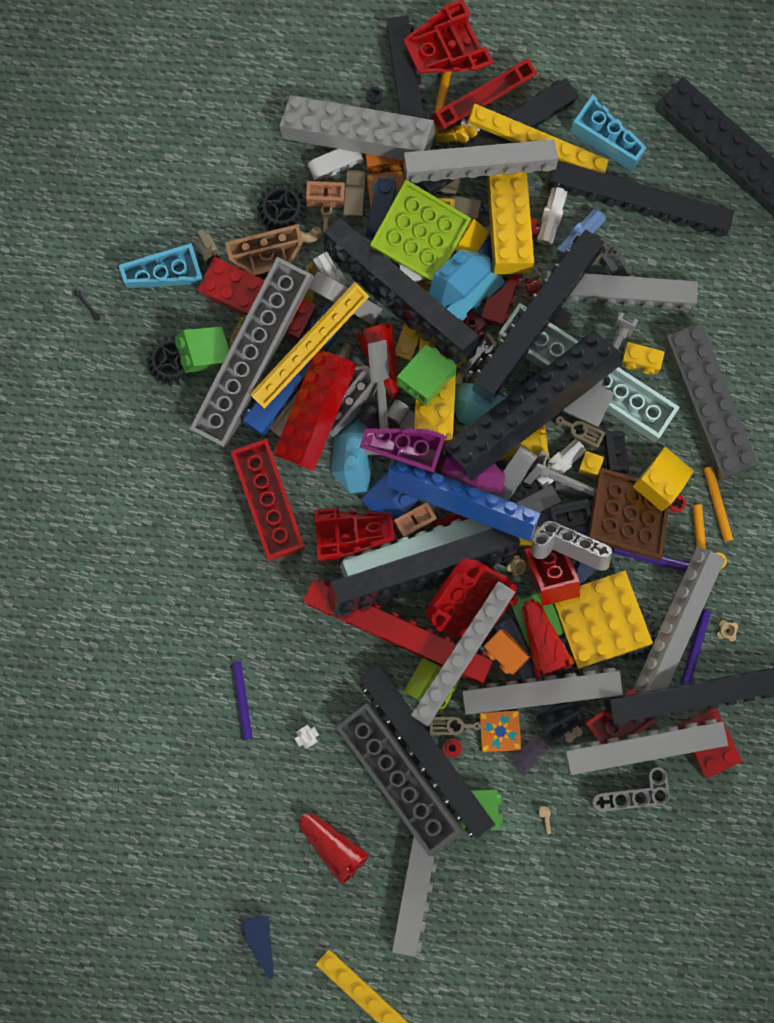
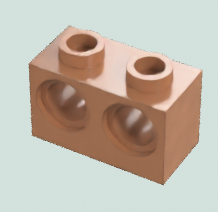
(325, 194)
(414, 521)

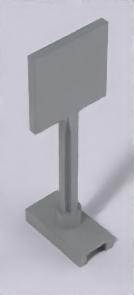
(379, 372)
(594, 402)
(541, 469)

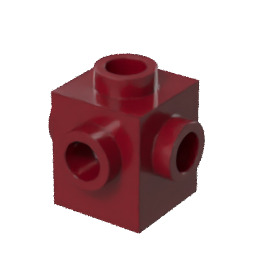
(476, 324)

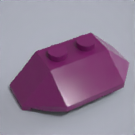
(489, 481)

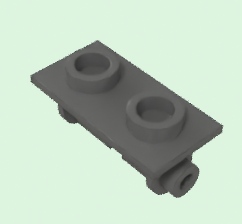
(616, 262)

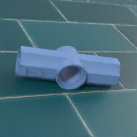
(591, 223)

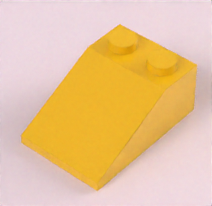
(663, 479)

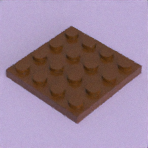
(625, 517)

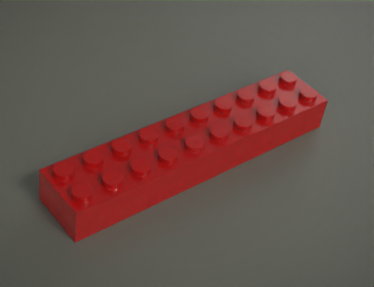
(399, 632)

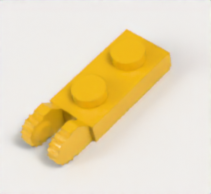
(456, 134)

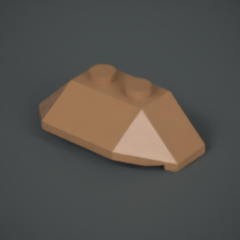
(258, 252)

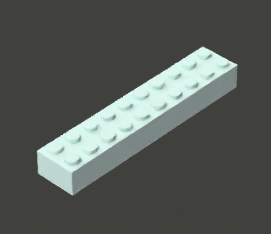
(632, 400)

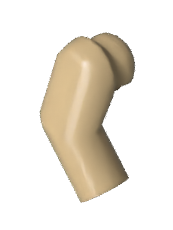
(311, 236)

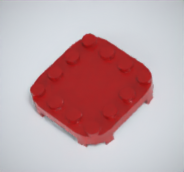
(463, 597)

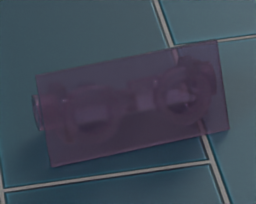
(530, 754)

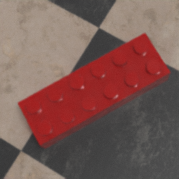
(238, 290)
(315, 409)
(268, 500)

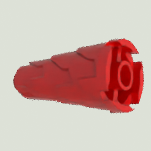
(376, 334)
(546, 647)
(334, 848)

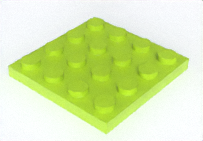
(419, 231)

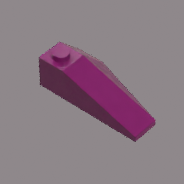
(409, 446)

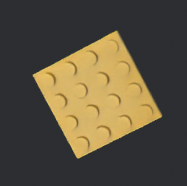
(603, 621)

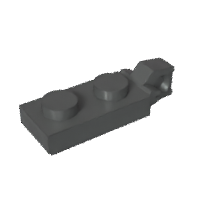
(466, 371)

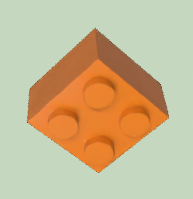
(507, 652)

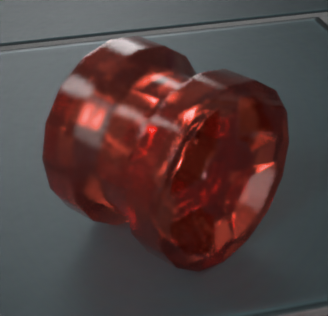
(532, 285)

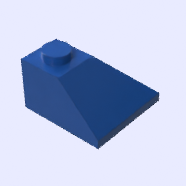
(387, 500)

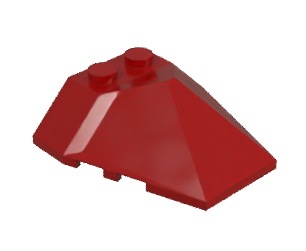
(447, 43)
(350, 533)

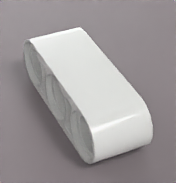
(333, 162)

